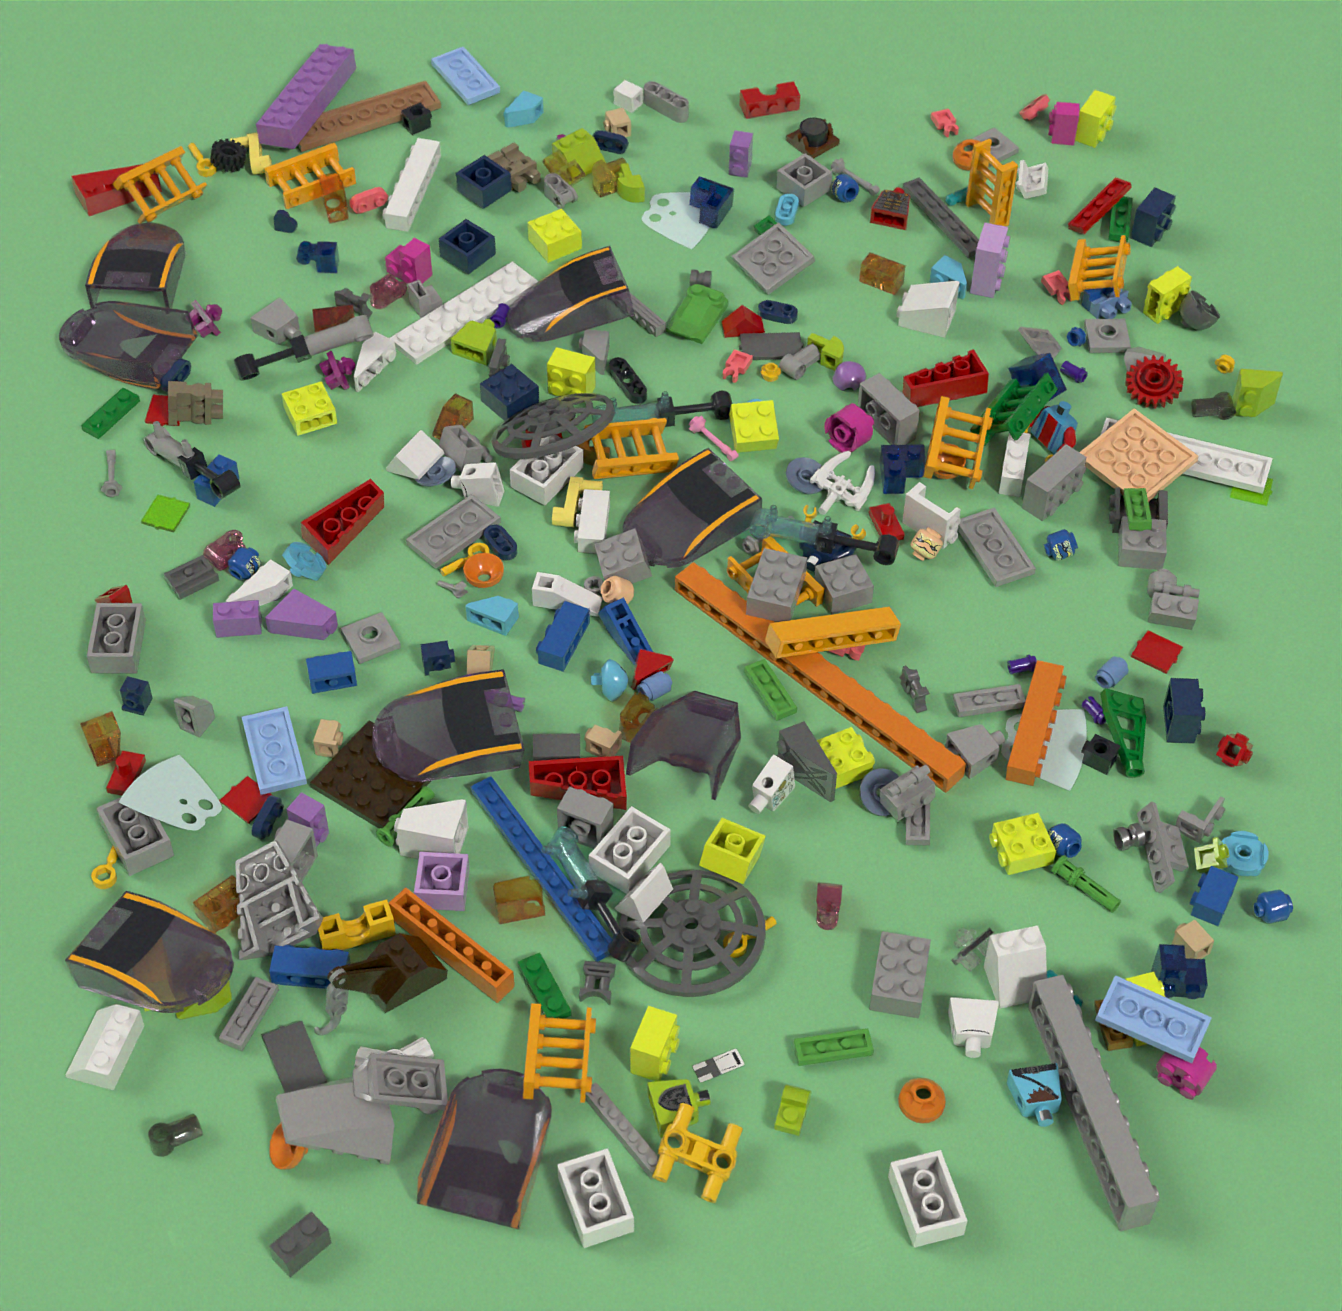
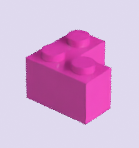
(1063, 123)
(410, 262)

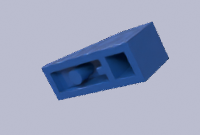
(624, 628)

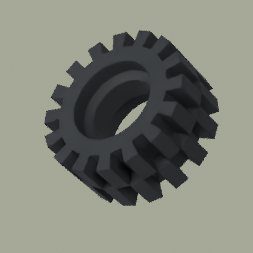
(228, 155)

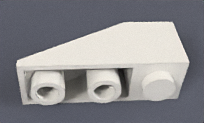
(373, 357)
(265, 585)
(552, 591)

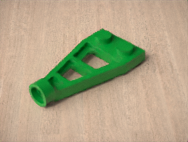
(1133, 708)

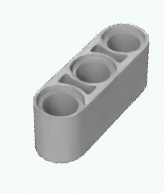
(666, 101)

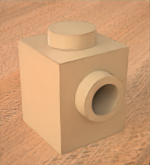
(617, 122)
(1194, 938)

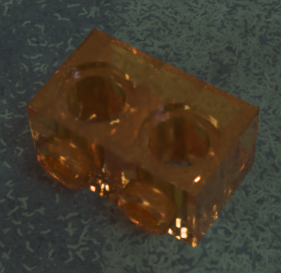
(882, 273)
(218, 901)

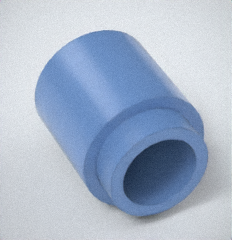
(1112, 672)
(655, 685)

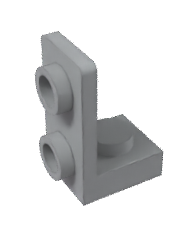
(1194, 827)

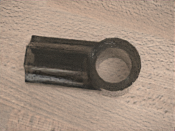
(1219, 405)
(174, 1134)

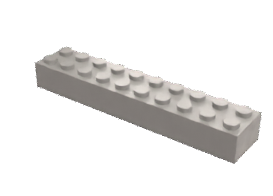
(1093, 1103)

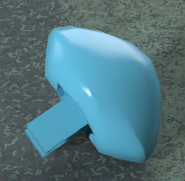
(612, 678)

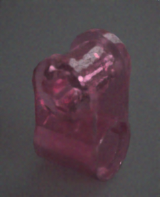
(386, 291)
(222, 549)
(828, 905)

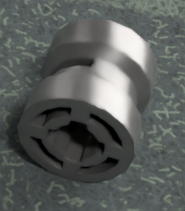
(703, 278)
(1129, 836)

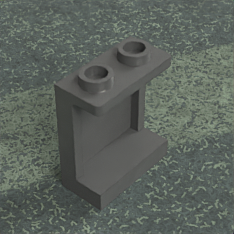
(1158, 508)

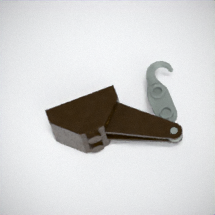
(390, 975)

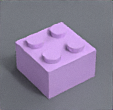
(442, 880)

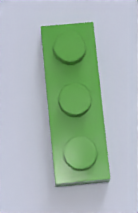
(1137, 509)
(770, 689)
(833, 1047)

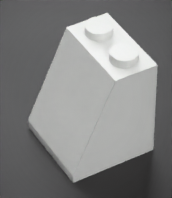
(929, 307)
(432, 828)
(1014, 963)

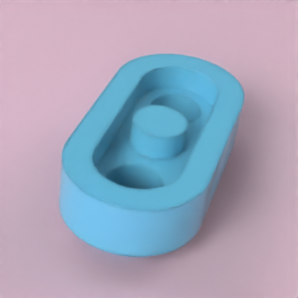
(786, 209)

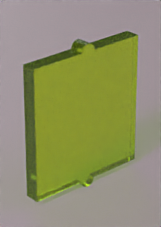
(1251, 496)
(165, 513)

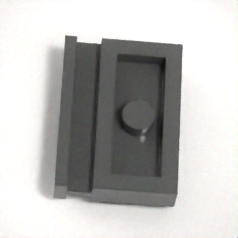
(499, 358)
(191, 577)

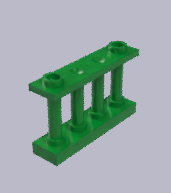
(1027, 408)

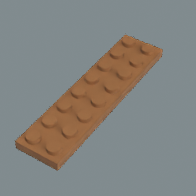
(367, 115)

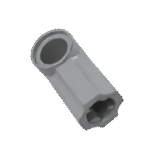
(796, 364)

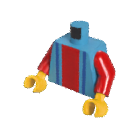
(1054, 427)

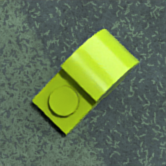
(630, 186)
(830, 350)
(792, 1109)

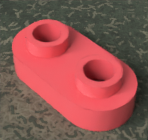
(1036, 105)
(368, 200)

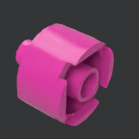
(849, 428)
(1186, 1076)

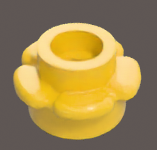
(1225, 364)
(770, 372)

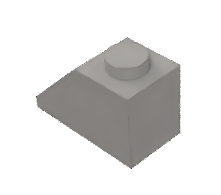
(596, 344)
(194, 714)

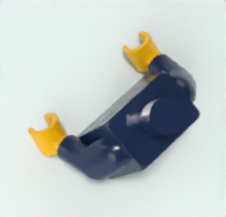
(839, 551)

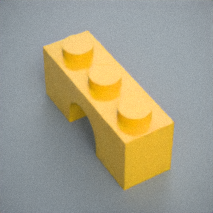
(371, 926)

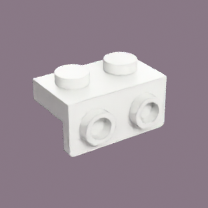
(1032, 180)

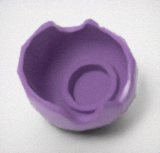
(849, 375)

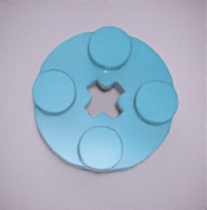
(304, 561)
(1247, 865)

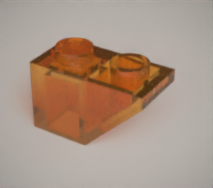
(455, 411)
(103, 737)

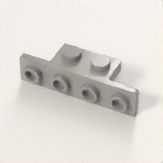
(1162, 847)

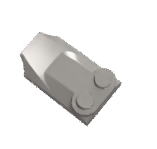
(402, 1081)

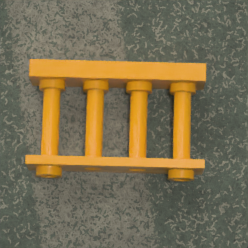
(159, 165)
(301, 165)
(1003, 181)
(1081, 263)
(938, 447)
(633, 465)
(810, 589)
(535, 1060)

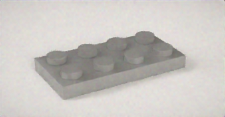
(452, 531)
(995, 547)

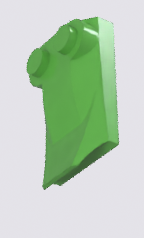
(698, 313)

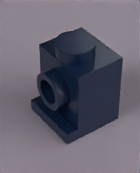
(436, 656)
(135, 695)

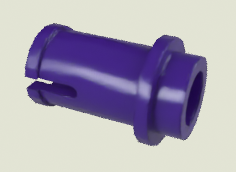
(500, 315)
(1074, 372)
(1022, 664)
(1094, 710)

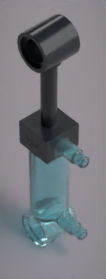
(664, 408)
(824, 536)
(590, 891)

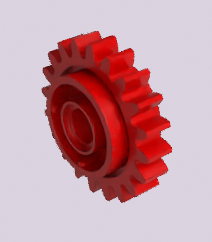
(1168, 381)

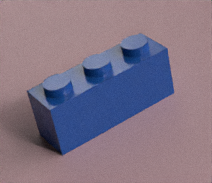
(563, 636)
(305, 965)

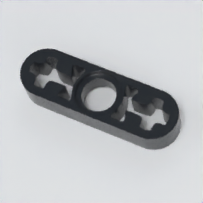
(628, 388)

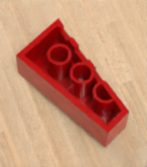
(594, 775)

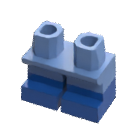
(1103, 302)

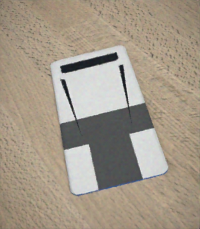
(718, 1065)

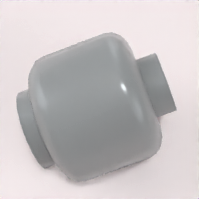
(1160, 576)

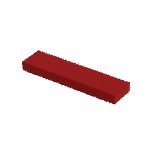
(1099, 206)

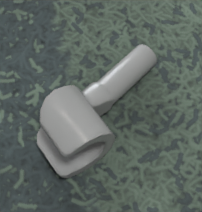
(457, 590)

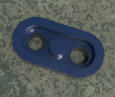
(611, 142)
(778, 312)
(178, 372)
(503, 545)
(266, 817)

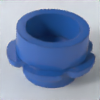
(1076, 336)

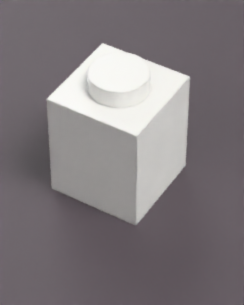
(628, 96)

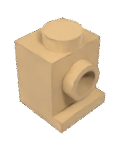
(328, 738)
(602, 741)

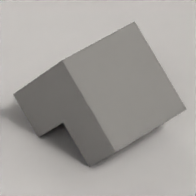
(423, 298)

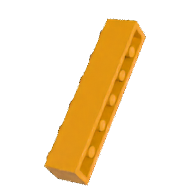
(832, 632)

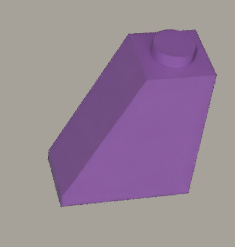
(302, 617)

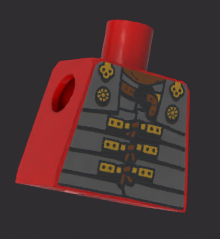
(891, 209)

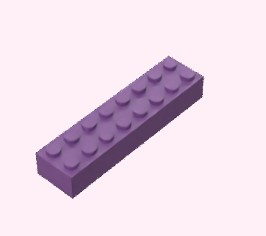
(306, 96)

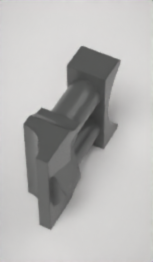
(346, 297)
(912, 686)
(597, 971)

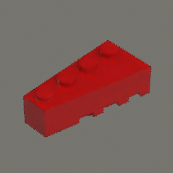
(98, 193)
(955, 380)
(341, 521)

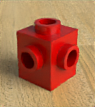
(1227, 752)

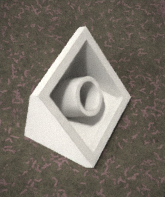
(416, 457)
(646, 894)

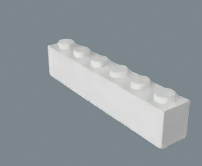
(412, 185)

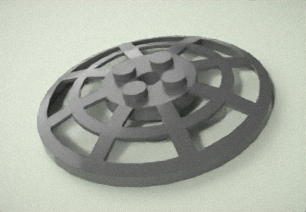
(549, 419)
(698, 939)

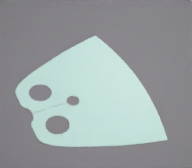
(680, 228)
(1064, 749)
(161, 788)

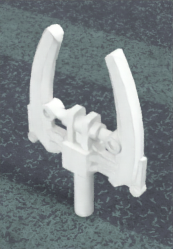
(838, 489)

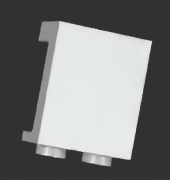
(922, 513)

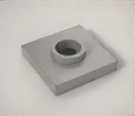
(1003, 146)
(1104, 343)
(368, 649)

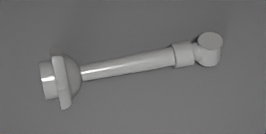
(838, 167)
(112, 487)
(751, 544)

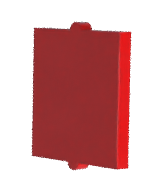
(159, 411)
(1157, 651)
(245, 799)

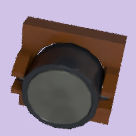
(813, 137)

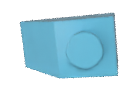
(493, 613)

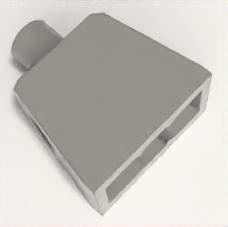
(276, 322)
(975, 747)

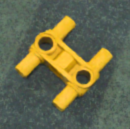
(697, 1153)

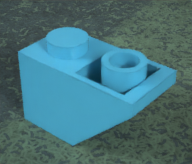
(524, 110)
(949, 270)

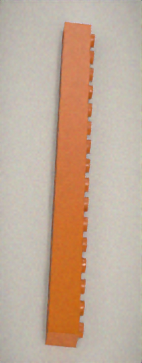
(824, 680)

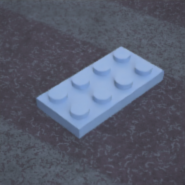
(465, 75)
(274, 750)
(1153, 1019)

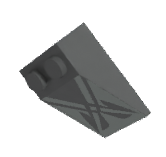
(808, 760)

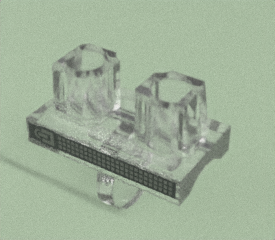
(967, 956)

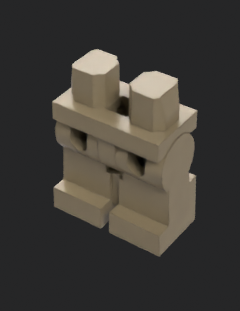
(520, 166)
(193, 403)

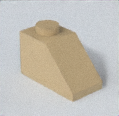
(480, 658)

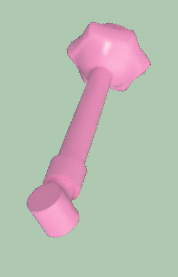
(698, 424)

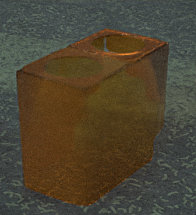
(332, 187)
(635, 707)
(510, 908)

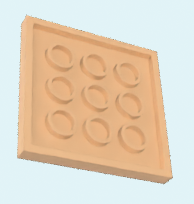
(1138, 455)

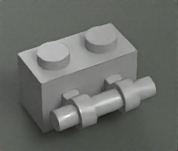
(463, 447)
(1173, 609)
(908, 792)

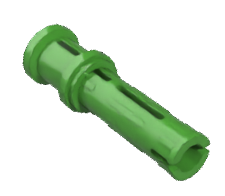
(422, 797)
(1077, 877)

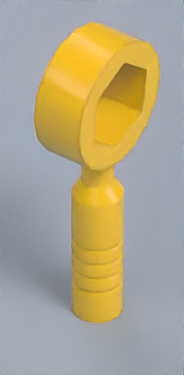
(202, 162)
(460, 562)
(111, 859)
(769, 923)

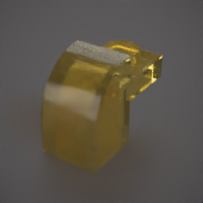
(569, 172)
(606, 176)

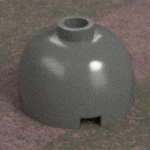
(1197, 312)

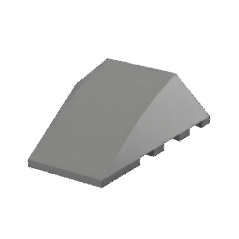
(272, 903)
(337, 1121)

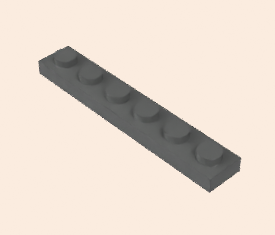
(942, 216)

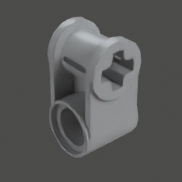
(558, 190)

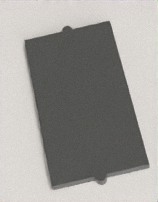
(770, 345)
(294, 1057)

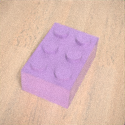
(989, 260)

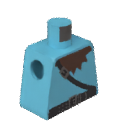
(1036, 1091)

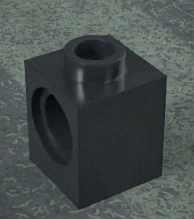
(416, 118)
(1100, 754)

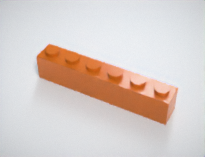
(1035, 723)
(452, 945)

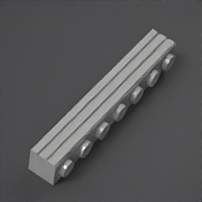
(647, 318)
(622, 1129)

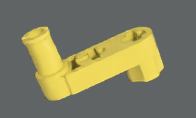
(257, 161)
(566, 515)

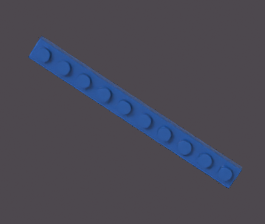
(542, 867)

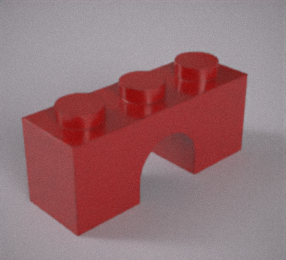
(758, 104)

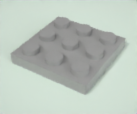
(773, 258)

